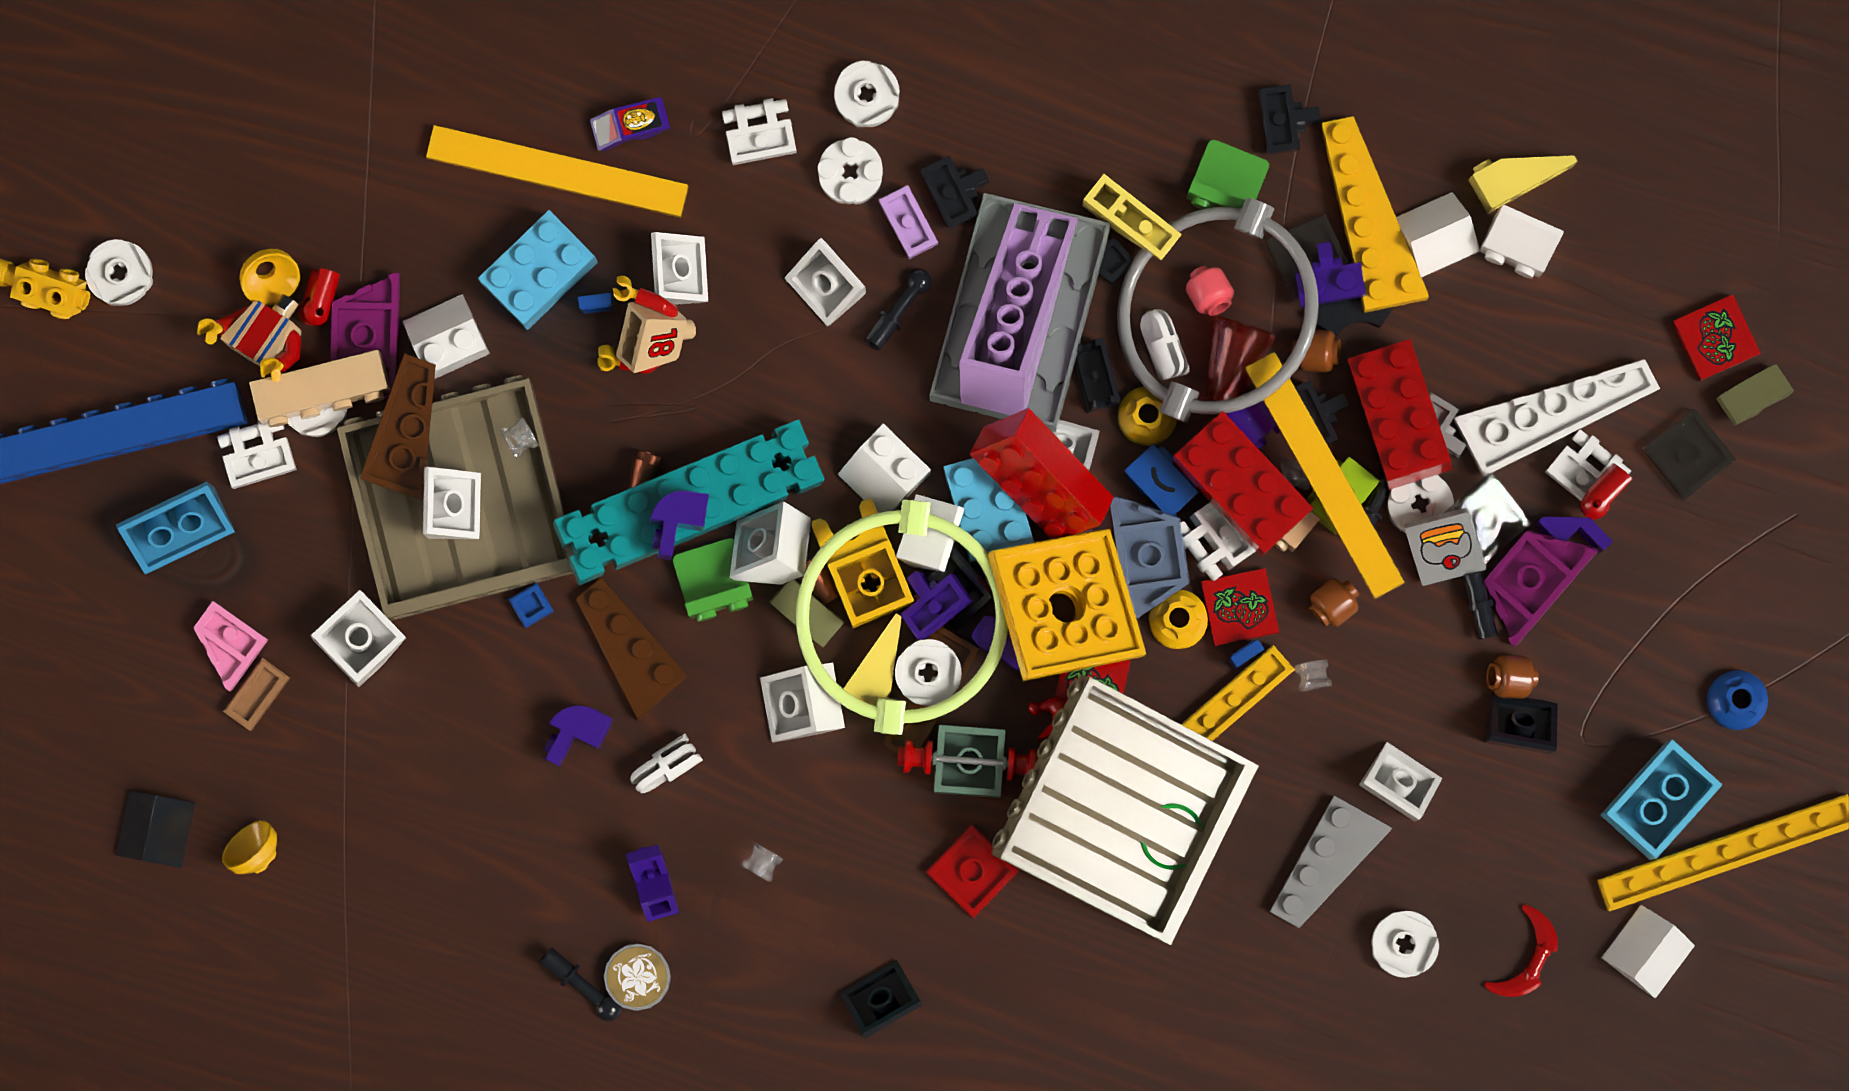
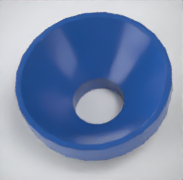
(1721, 705)

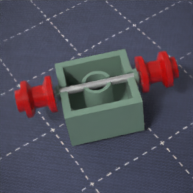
(967, 761)

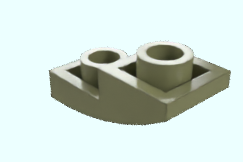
(1755, 394)
(822, 620)

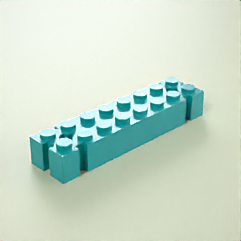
(738, 485)

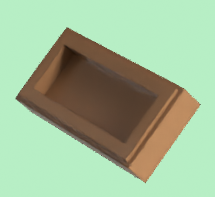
(256, 694)

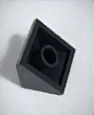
(972, 583)
(1522, 724)
(155, 829)
(880, 999)

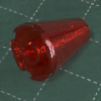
(1230, 352)

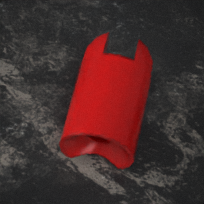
(318, 296)
(1604, 491)

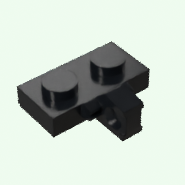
(1284, 119)
(953, 190)
(1322, 409)

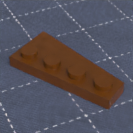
(402, 437)
(633, 653)
(920, 731)

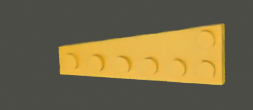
(1370, 221)

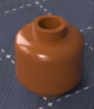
(1322, 353)
(1334, 602)
(1512, 676)

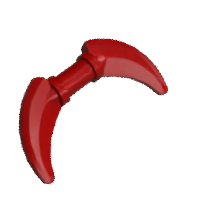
(1529, 979)

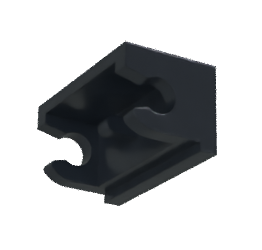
(1096, 376)

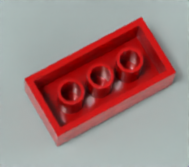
(1399, 414)
(1041, 475)
(1242, 483)

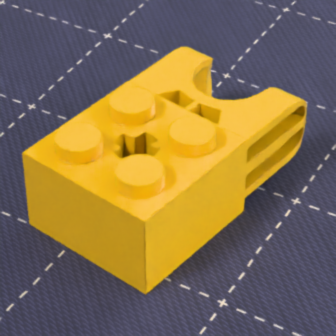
(864, 557)

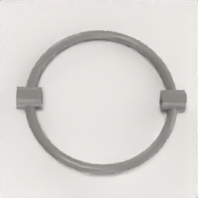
(1181, 400)

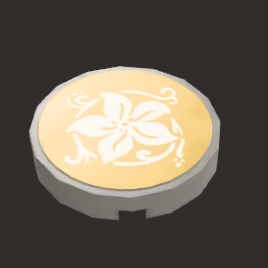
(637, 977)

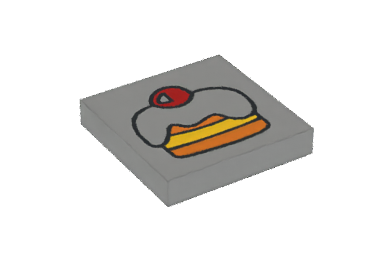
(1445, 546)

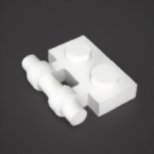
(762, 140)
(258, 462)
(1573, 470)
(1222, 537)

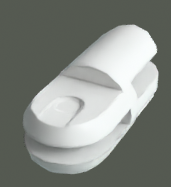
(1163, 345)
(666, 764)

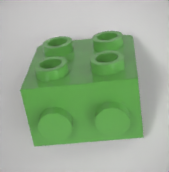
(1226, 177)
(707, 581)

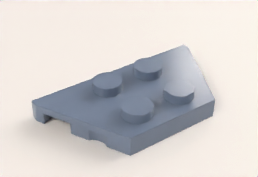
(1149, 552)

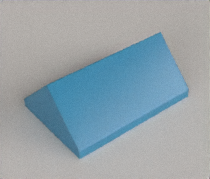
(176, 527)

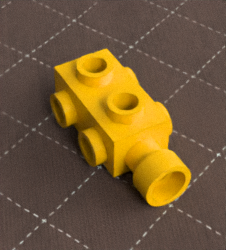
(44, 286)

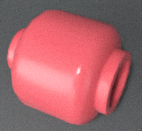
(1209, 290)

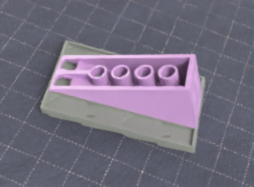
(1019, 310)

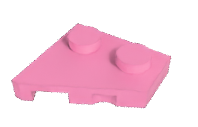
(228, 643)

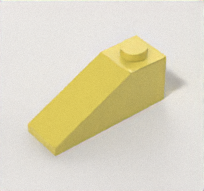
(1512, 177)
(1130, 217)
(876, 671)

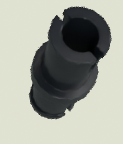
(1480, 605)

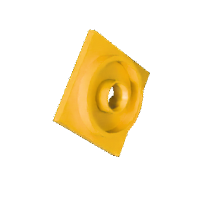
(1092, 577)

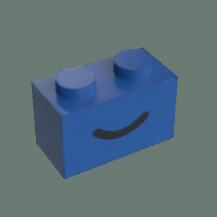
(1160, 481)

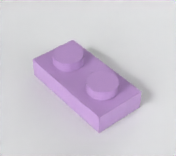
(908, 222)

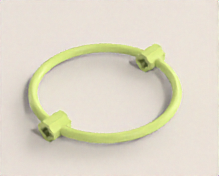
(889, 712)

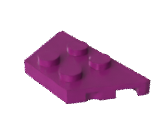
(368, 323)
(1534, 578)

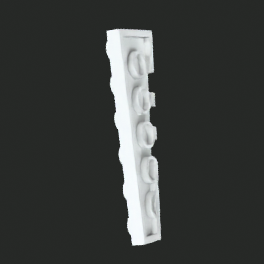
(1526, 424)

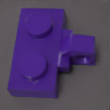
(1334, 279)
(934, 603)

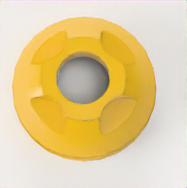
(269, 287)
(1137, 430)
(1173, 636)
(251, 849)

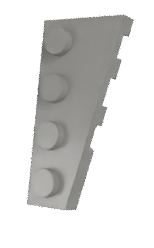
(1331, 854)

